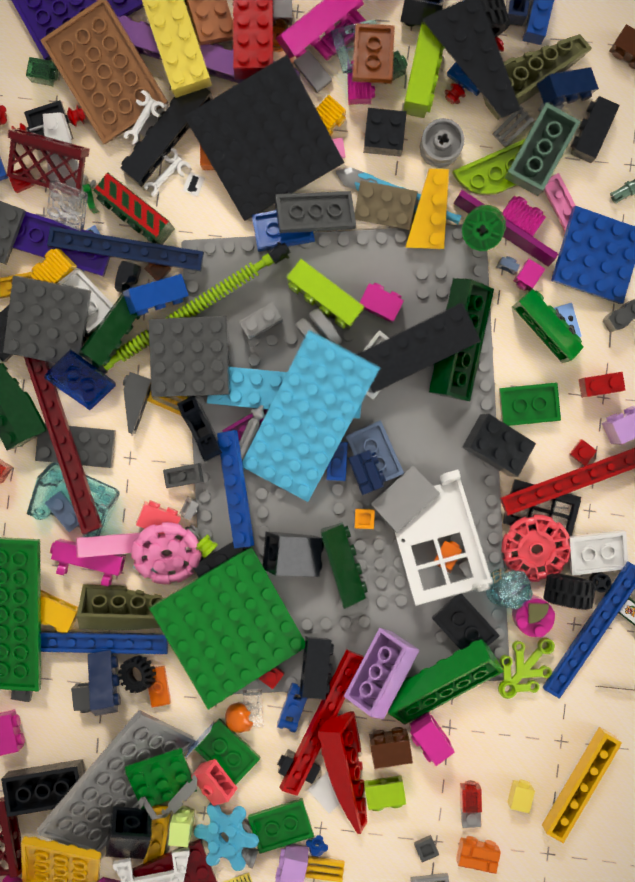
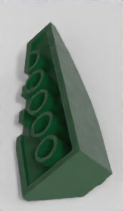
(18, 414)

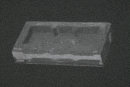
(254, 703)

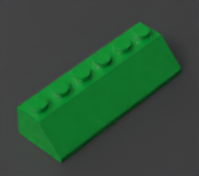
(444, 681)

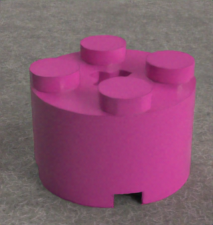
(537, 629)

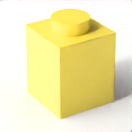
(521, 796)

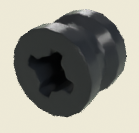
(604, 583)

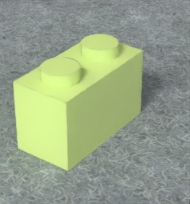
(181, 827)

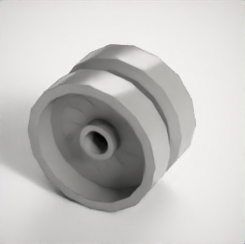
(448, 133)
(322, 326)

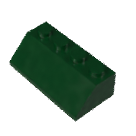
(343, 564)

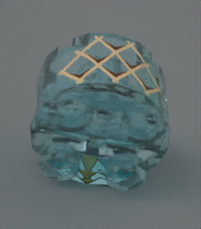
(509, 588)

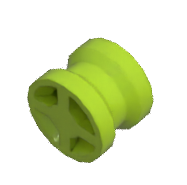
(206, 546)

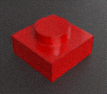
(19, 185)
(583, 452)
(272, 677)

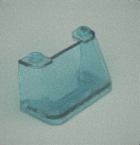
(52, 481)

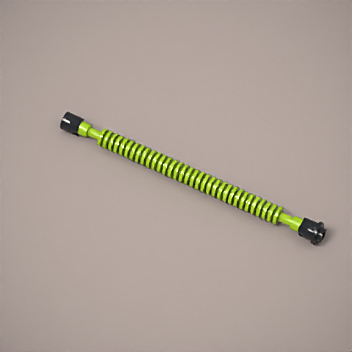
(137, 344)

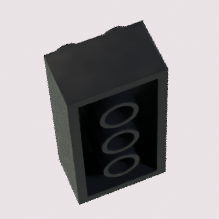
(39, 786)

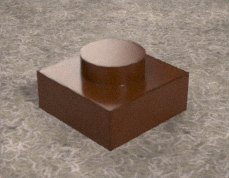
(157, 271)

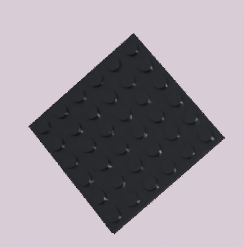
(264, 137)

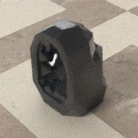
(127, 276)

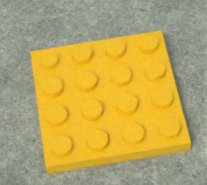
(58, 862)

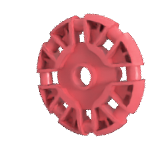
(532, 537)

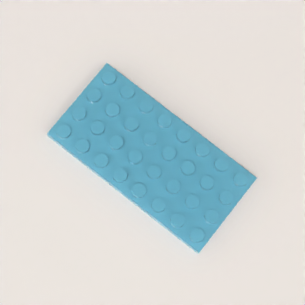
(309, 415)

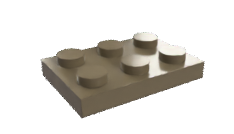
(385, 205)

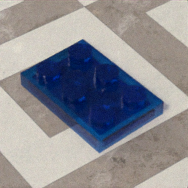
(80, 380)

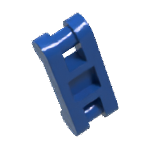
(292, 708)

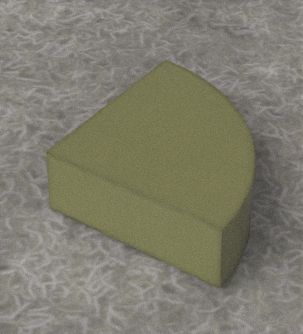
(537, 611)

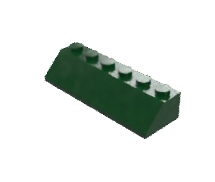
(456, 374)

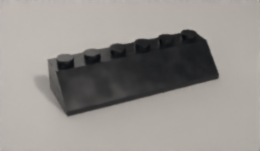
(421, 346)

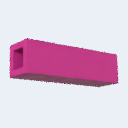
(65, 553)

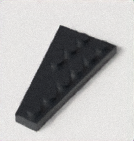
(472, 45)

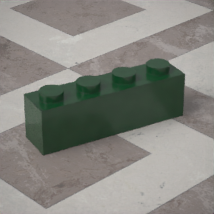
(109, 333)

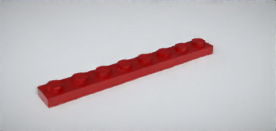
(568, 482)
(326, 710)

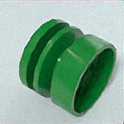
(494, 223)

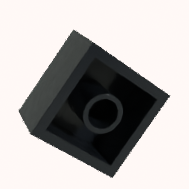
(384, 132)

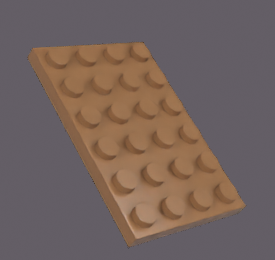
(102, 69)

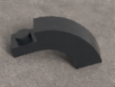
(200, 428)

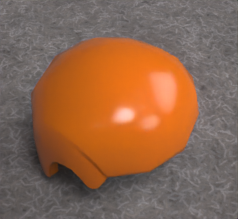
(238, 718)

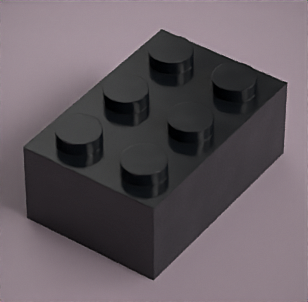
(499, 445)

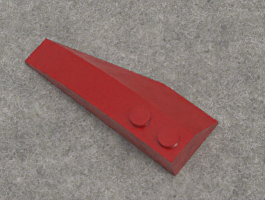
(340, 751)

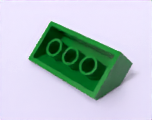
(548, 326)

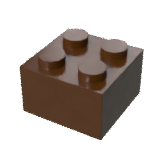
(390, 748)

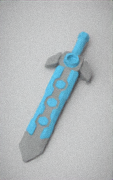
(351, 178)

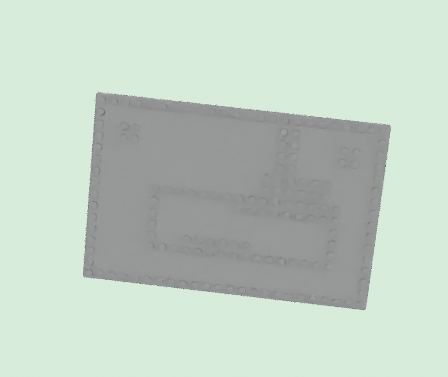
(421, 426)

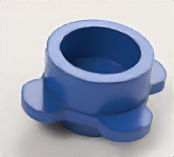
(317, 850)

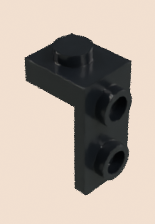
(286, 760)

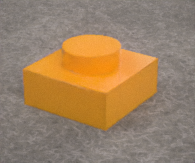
(364, 518)

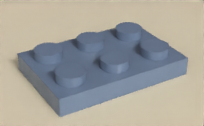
(376, 440)

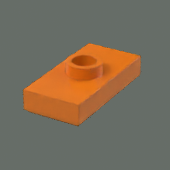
(159, 691)

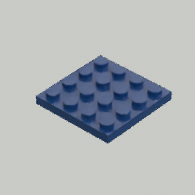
(596, 255)

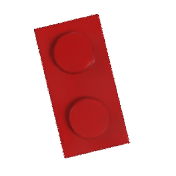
(602, 384)

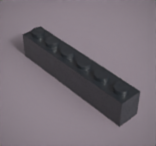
(162, 136)

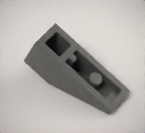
(135, 395)

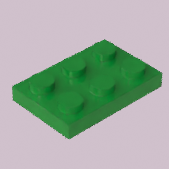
(530, 404)
(229, 750)
(281, 825)

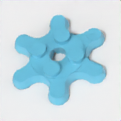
(237, 836)

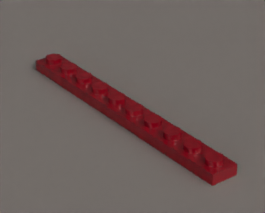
(64, 447)

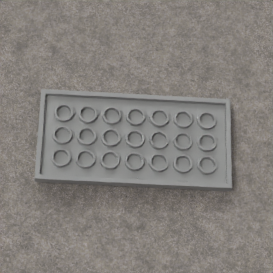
(87, 808)

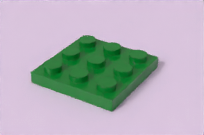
(159, 777)

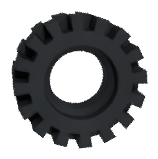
(128, 678)

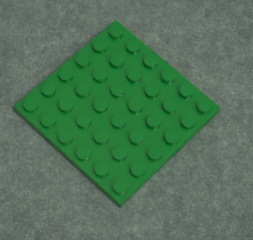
(228, 627)

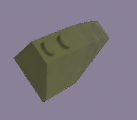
(534, 66)
(115, 608)

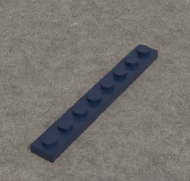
(125, 248)

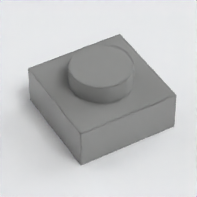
(189, 508)
(470, 820)

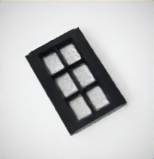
(561, 509)

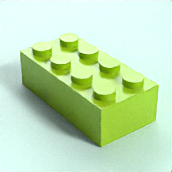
(423, 74)
(324, 294)

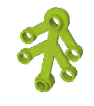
(524, 670)

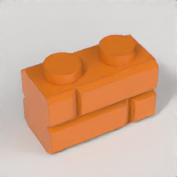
(478, 854)

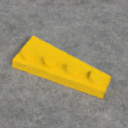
(430, 215)

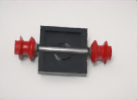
(35, 117)

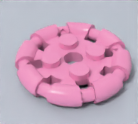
(163, 563)

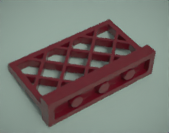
(45, 144)
(11, 838)

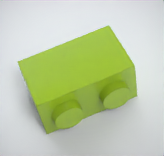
(385, 793)

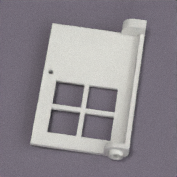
(444, 517)

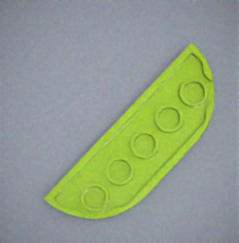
(488, 173)

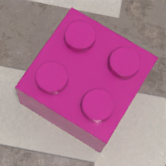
(431, 737)

